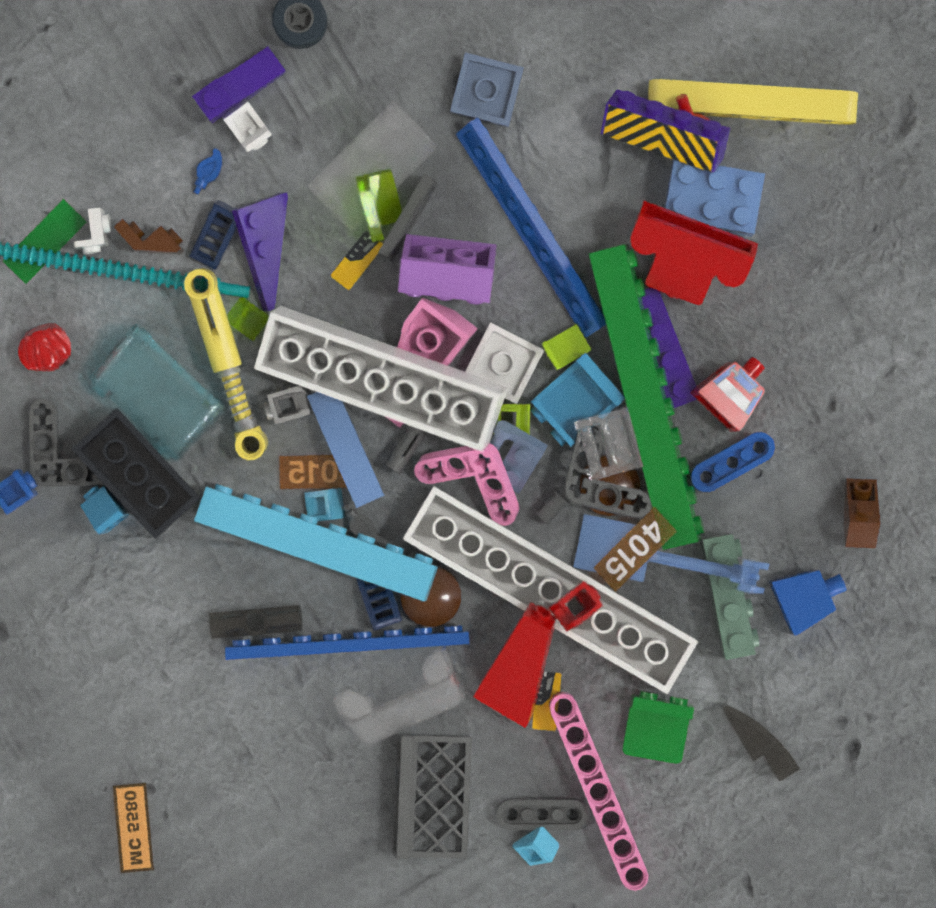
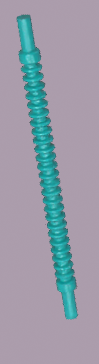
(117, 269)

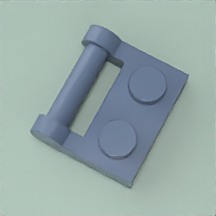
(521, 457)

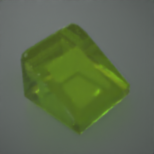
(247, 318)

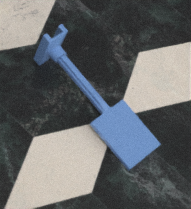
(601, 535)

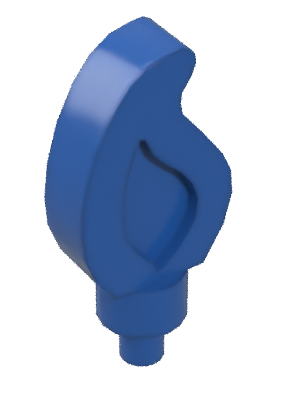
(208, 171)

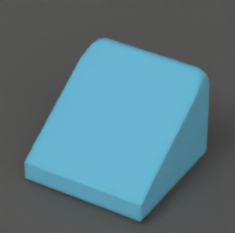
(325, 504)
(537, 847)

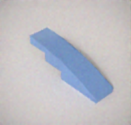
(346, 448)

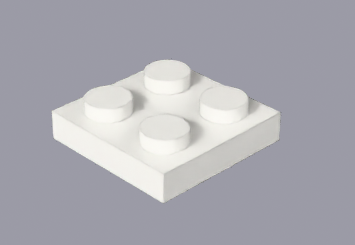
(505, 360)

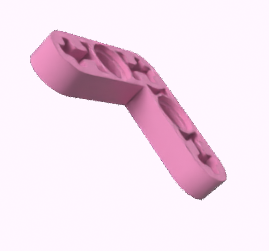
(473, 467)

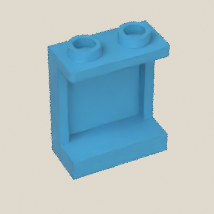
(573, 396)

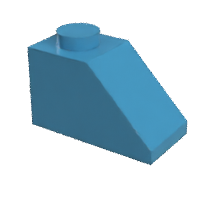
(103, 509)

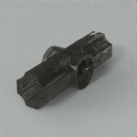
(235, 622)

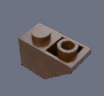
(861, 513)

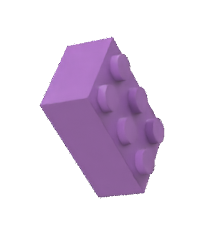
(447, 269)

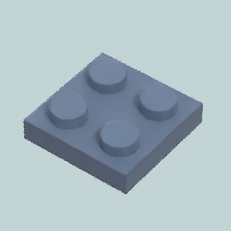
(486, 90)

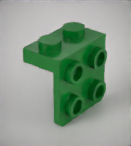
(657, 727)

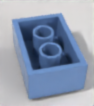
(720, 199)

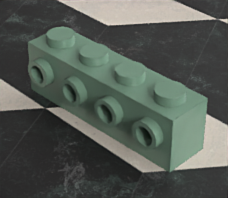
(728, 602)

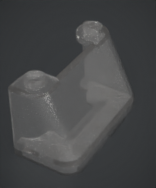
(441, 693)

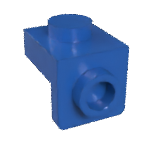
(17, 490)

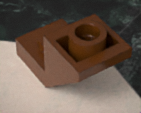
(159, 241)

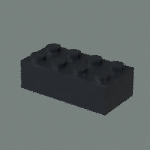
(136, 473)

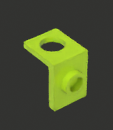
(566, 347)

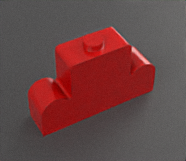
(689, 253)

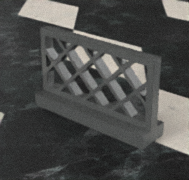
(406, 795)

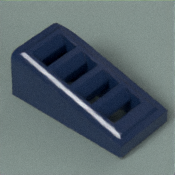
(196, 253)
(385, 621)

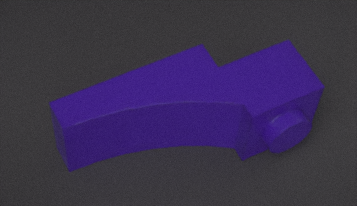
(239, 84)

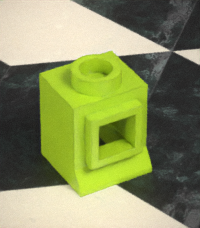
(522, 415)

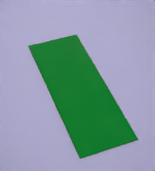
(51, 234)

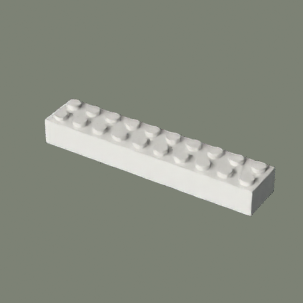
(529, 574)

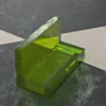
(379, 200)

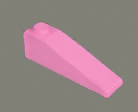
(434, 334)

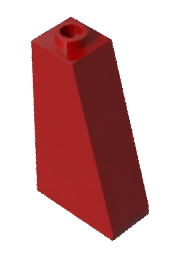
(518, 669)

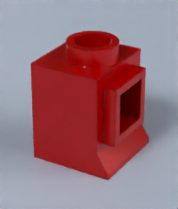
(588, 599)

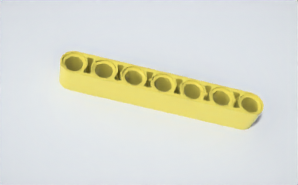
(759, 101)

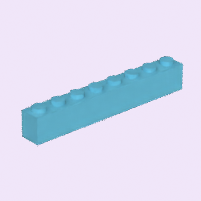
(316, 543)

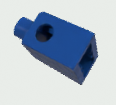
(806, 598)

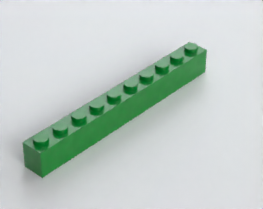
(645, 393)

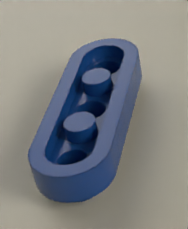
(746, 458)

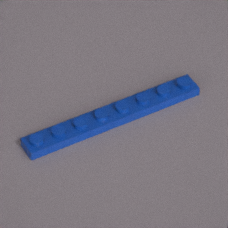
(531, 227)
(335, 644)

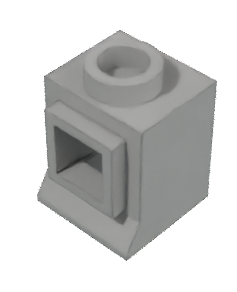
(300, 400)

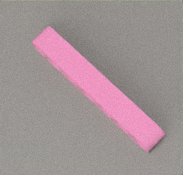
(608, 802)

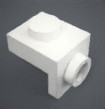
(247, 126)
(99, 227)

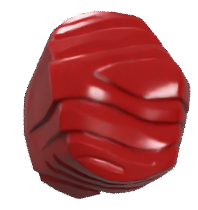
(44, 348)

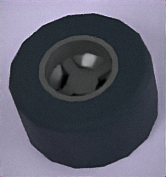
(290, 13)

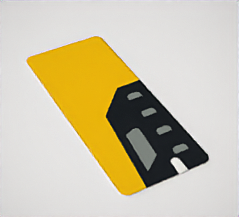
(356, 261)
(542, 716)

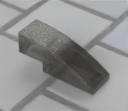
(761, 742)

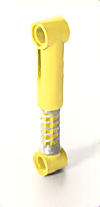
(225, 360)

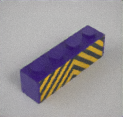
(665, 130)

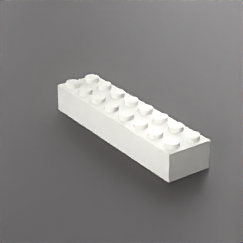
(380, 378)

